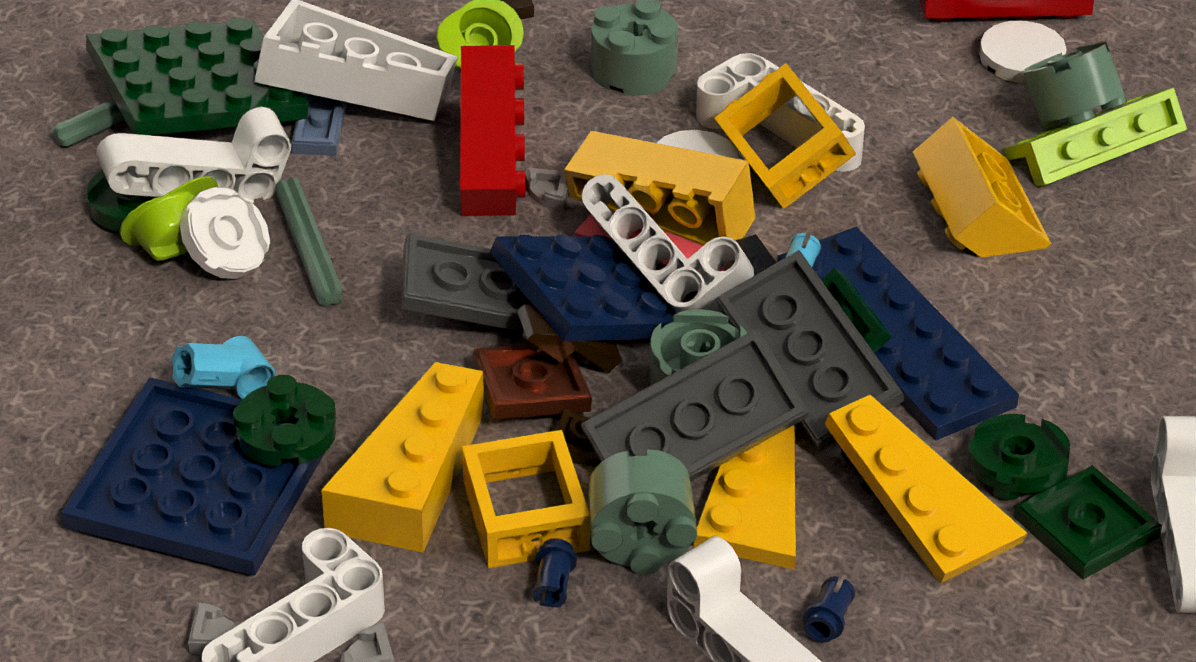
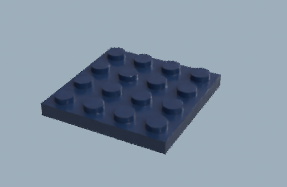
(184, 484)

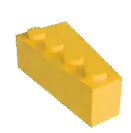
(678, 187)
(409, 463)

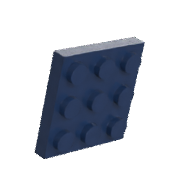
(582, 286)

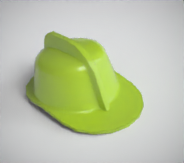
(480, 25)
(157, 221)

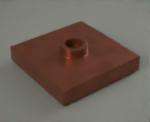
(529, 383)

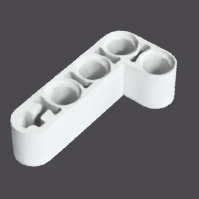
(790, 121)
(160, 164)
(653, 246)
(1175, 503)
(334, 605)
(717, 617)

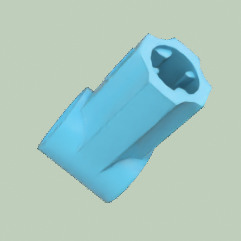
(228, 365)

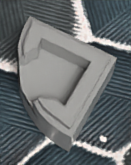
(549, 186)
(206, 626)
(370, 647)

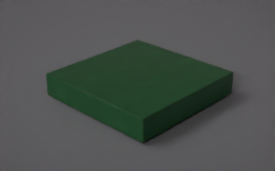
(1087, 522)

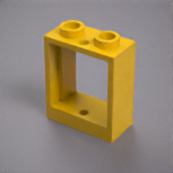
(791, 175)
(510, 536)

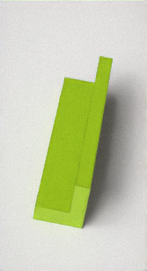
(1101, 138)

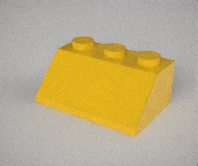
(977, 193)

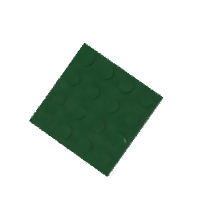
(188, 76)

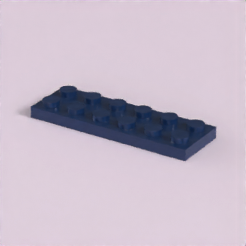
(933, 365)

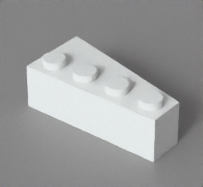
(353, 63)

